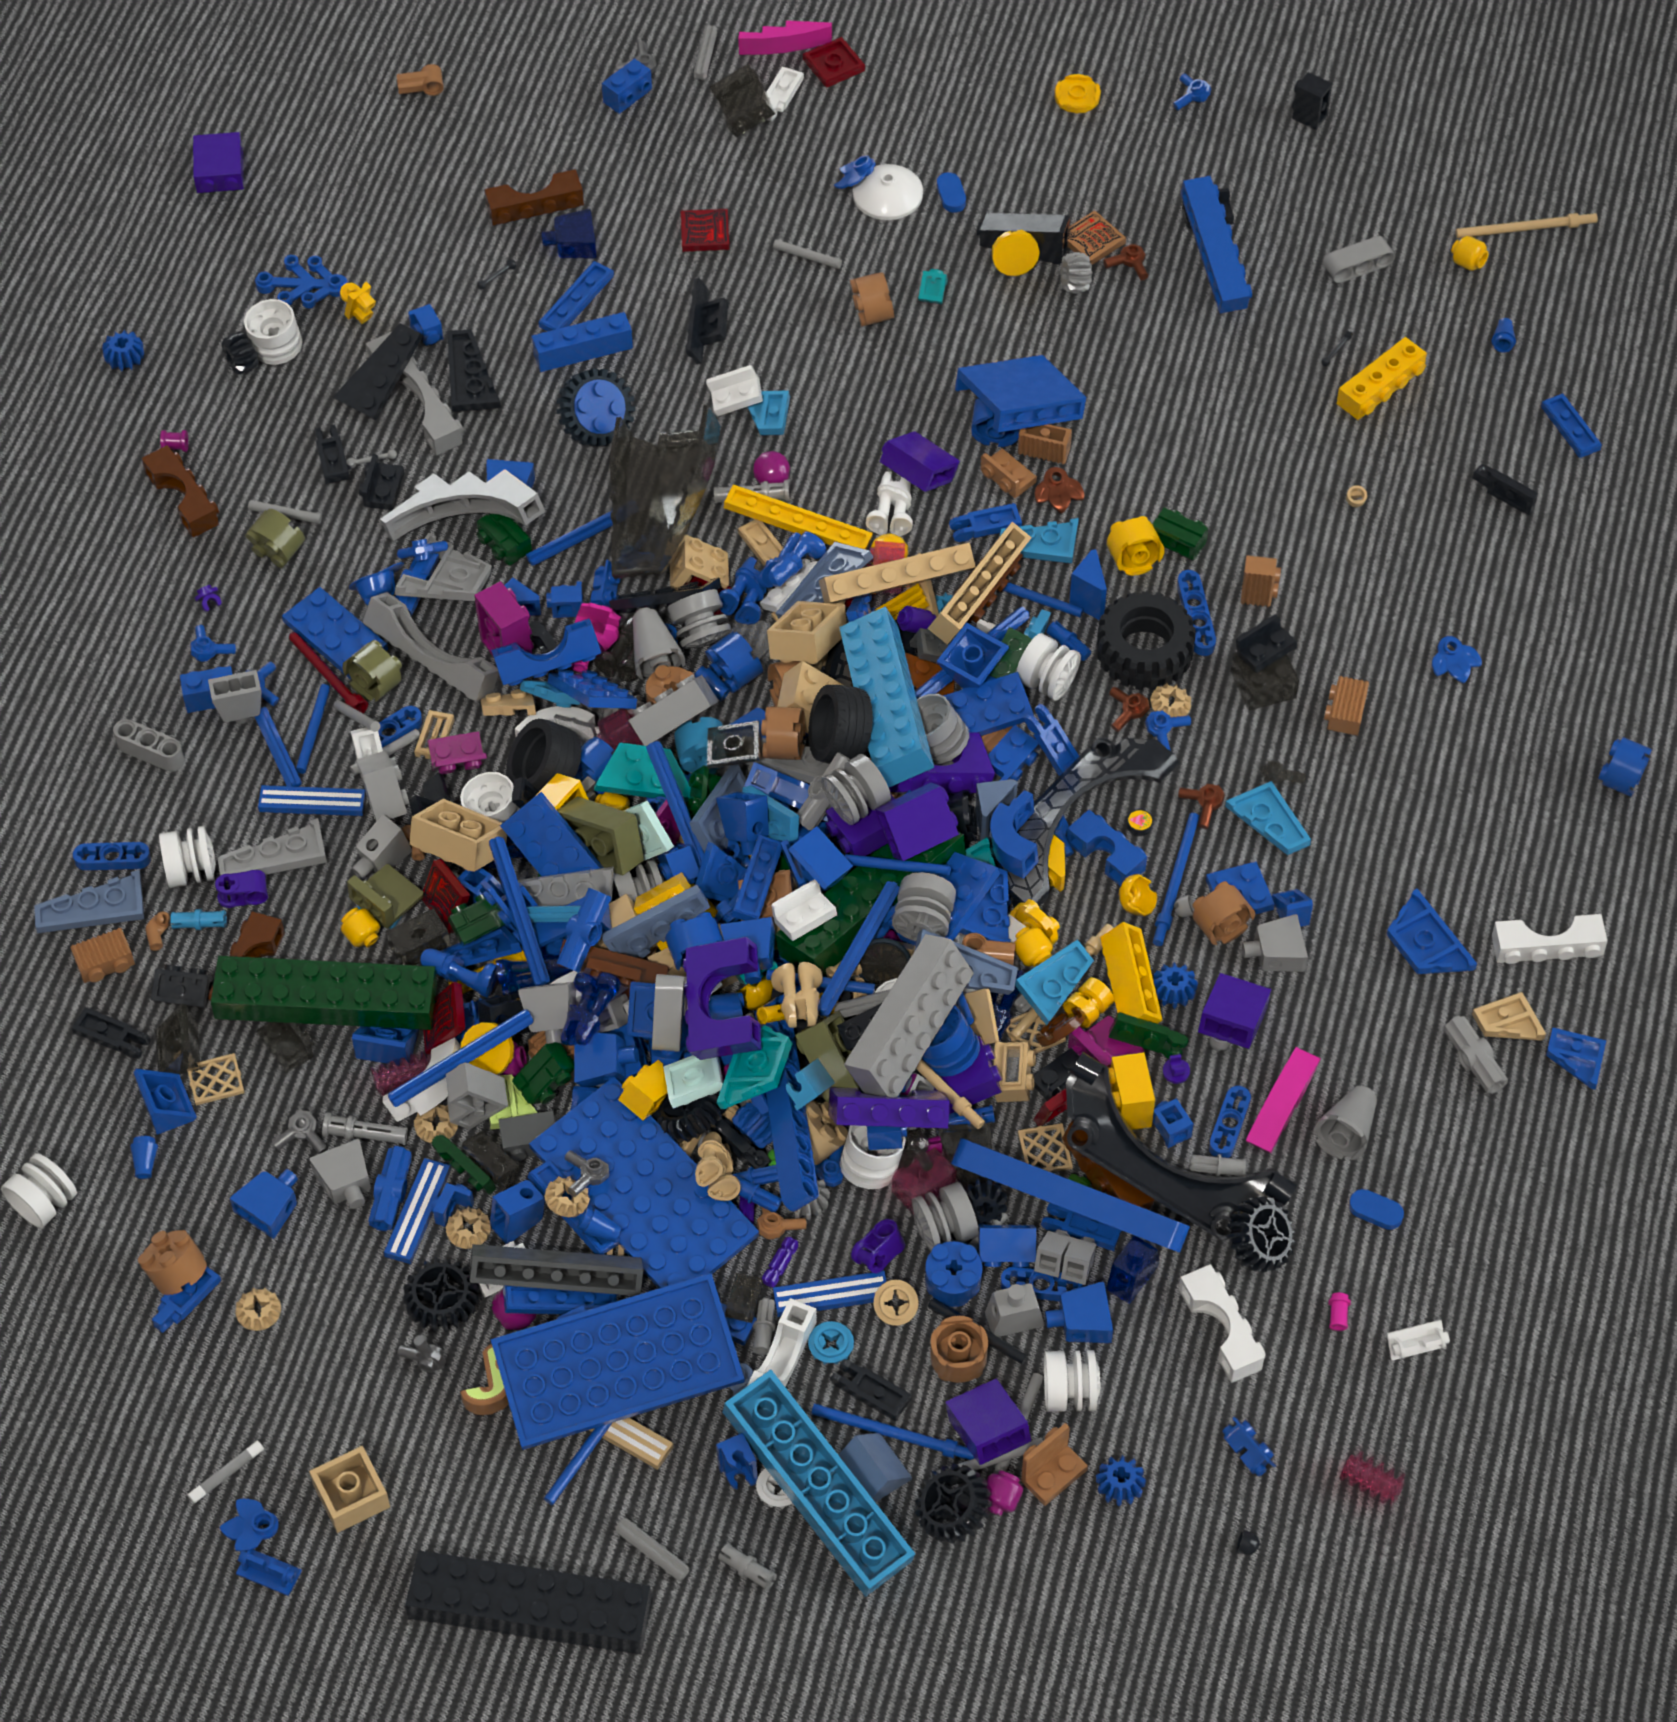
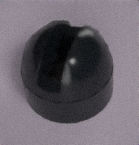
(1247, 1543)

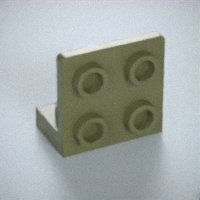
(384, 894)

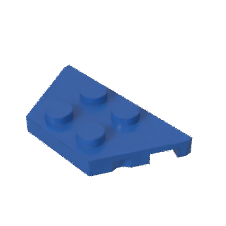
(1427, 940)

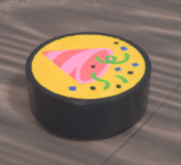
(1139, 822)

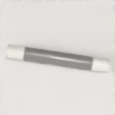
(226, 1471)

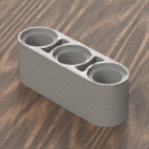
(1358, 259)
(134, 740)
(668, 1012)

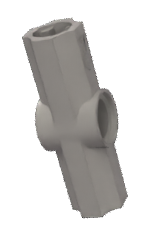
(817, 803)
(1475, 1054)

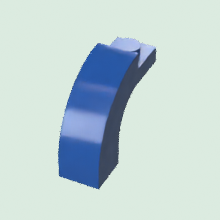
(1011, 849)

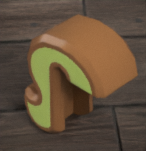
(487, 1399)

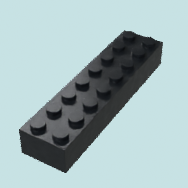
(529, 1602)

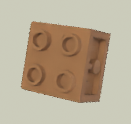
(1051, 1465)

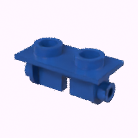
(606, 584)
(1257, 1455)
(268, 1571)

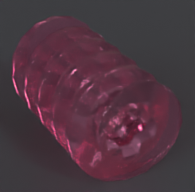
(396, 1075)
(1373, 1477)

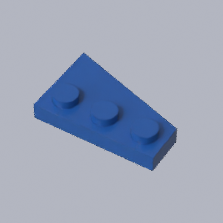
(991, 914)

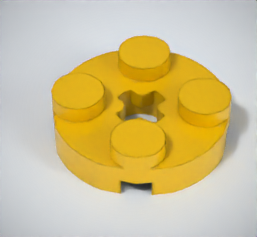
(1032, 917)

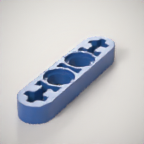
(1197, 612)

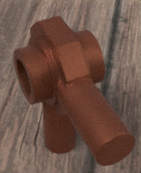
(1133, 257)
(1133, 706)
(1209, 797)

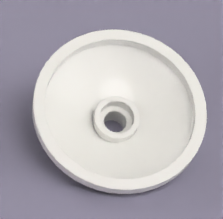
(888, 192)

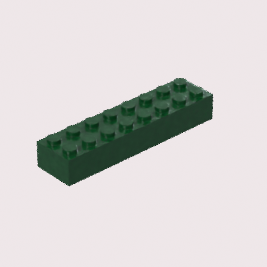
(853, 901)
(324, 992)

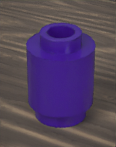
(914, 618)

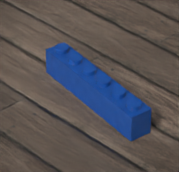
(1215, 244)

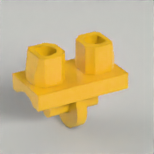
(357, 301)

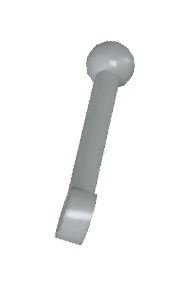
(351, 462)

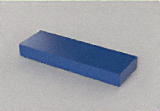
(1571, 425)

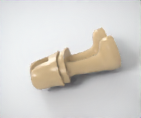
(805, 1002)
(716, 1169)

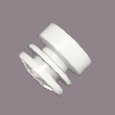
(273, 331)
(1048, 666)
(490, 796)
(187, 856)
(868, 1167)
(41, 1188)
(1070, 1381)

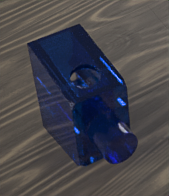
(573, 235)
(1136, 1263)

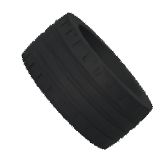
(839, 722)
(542, 752)

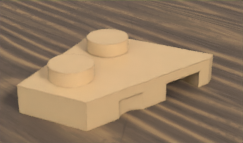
(507, 704)

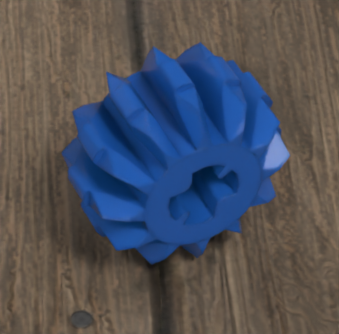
(123, 350)
(1175, 985)
(753, 1125)
(1131, 1478)

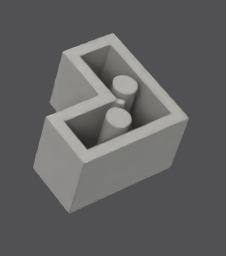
(380, 780)
(474, 1095)

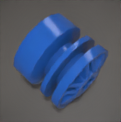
(953, 1046)

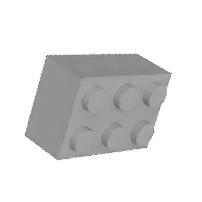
(672, 709)

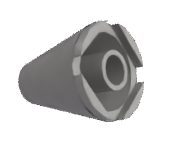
(653, 644)
(1347, 1124)

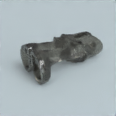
(609, 662)

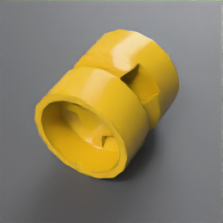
(1092, 998)

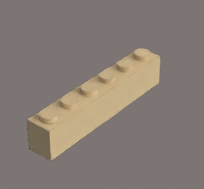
(897, 573)
(979, 583)

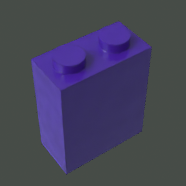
(218, 162)
(919, 461)
(917, 821)
(858, 838)
(1234, 1010)
(978, 1080)
(988, 1421)

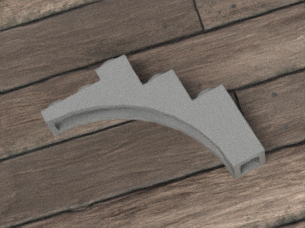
(468, 494)

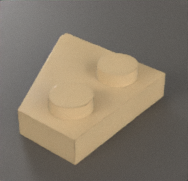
(1509, 1019)

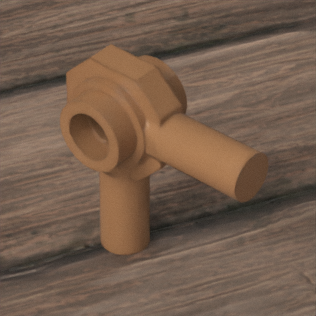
(773, 1225)

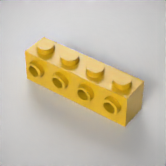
(1381, 378)
(1130, 973)

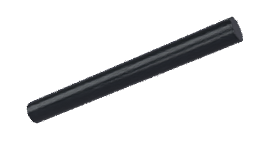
(993, 1340)

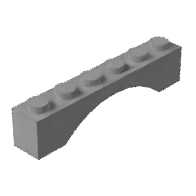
(438, 424)
(392, 621)

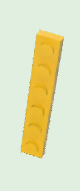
(794, 518)

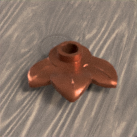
(1058, 492)

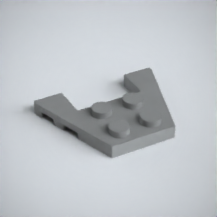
(453, 579)

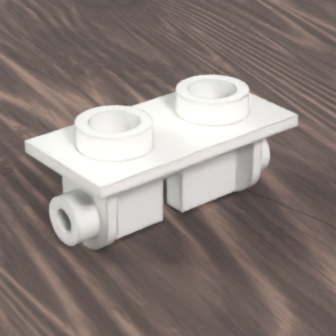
(1417, 1339)

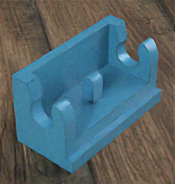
(813, 1080)

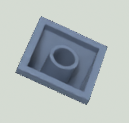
(988, 798)
(874, 1465)

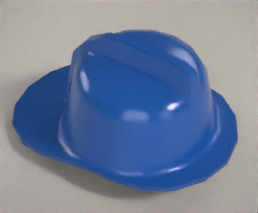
(376, 583)

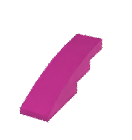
(793, 37)
(1283, 1100)

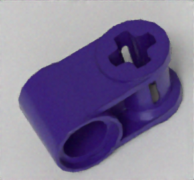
(243, 888)
(881, 1246)

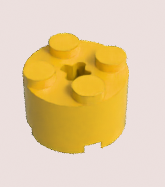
(1135, 545)

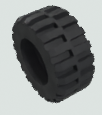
(1152, 615)

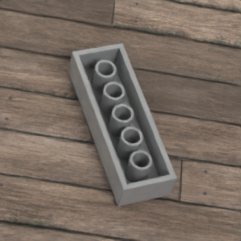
(909, 1017)

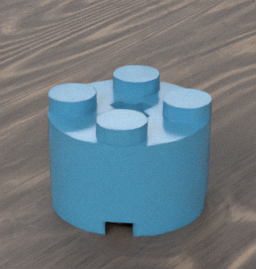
(692, 743)

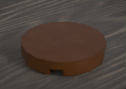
(1060, 1027)

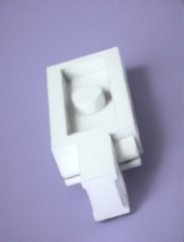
(783, 89)

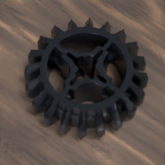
(689, 1119)
(1261, 1234)
(429, 1286)
(969, 1503)

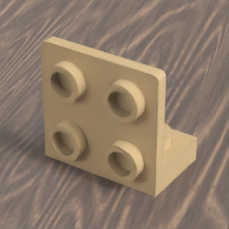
(701, 561)
(983, 1015)

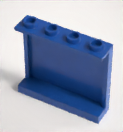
(1023, 392)

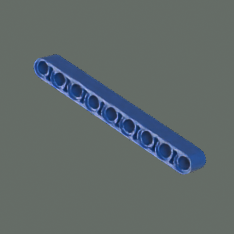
(791, 1131)
(1070, 1195)

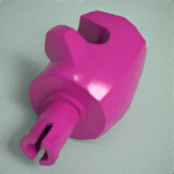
(605, 626)

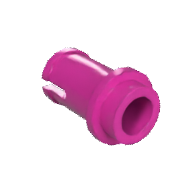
(1339, 1311)

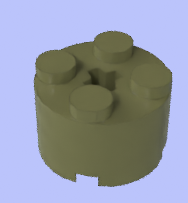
(275, 537)
(372, 671)

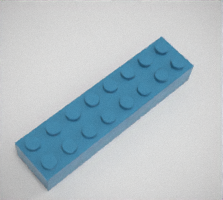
(881, 669)
(818, 1483)

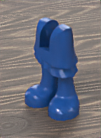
(789, 561)
(746, 581)
(452, 968)

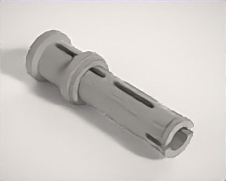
(774, 490)
(352, 1128)

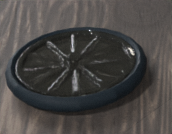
(883, 961)

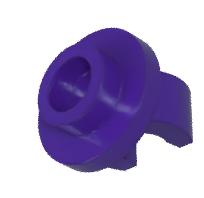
(208, 593)
(1176, 1069)

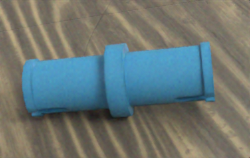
(198, 919)

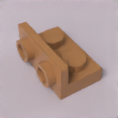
(1007, 472)

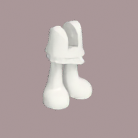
(899, 496)

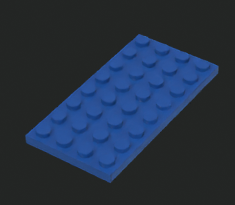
(648, 1189)
(617, 1361)

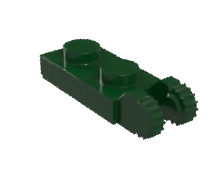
(1147, 1035)
(461, 1163)

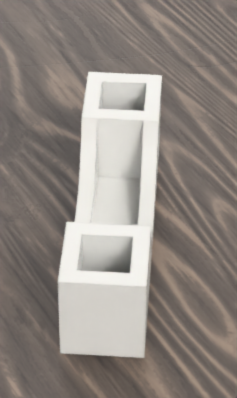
(1517, 943)
(1206, 1293)
(789, 1341)

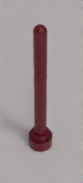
(351, 699)

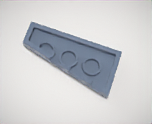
(836, 560)

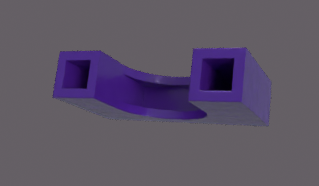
(967, 769)
(705, 968)
(920, 1110)

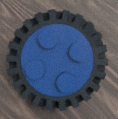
(592, 404)

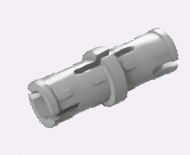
(747, 1566)

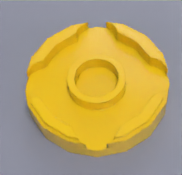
(1077, 93)
(1015, 252)
(496, 1058)

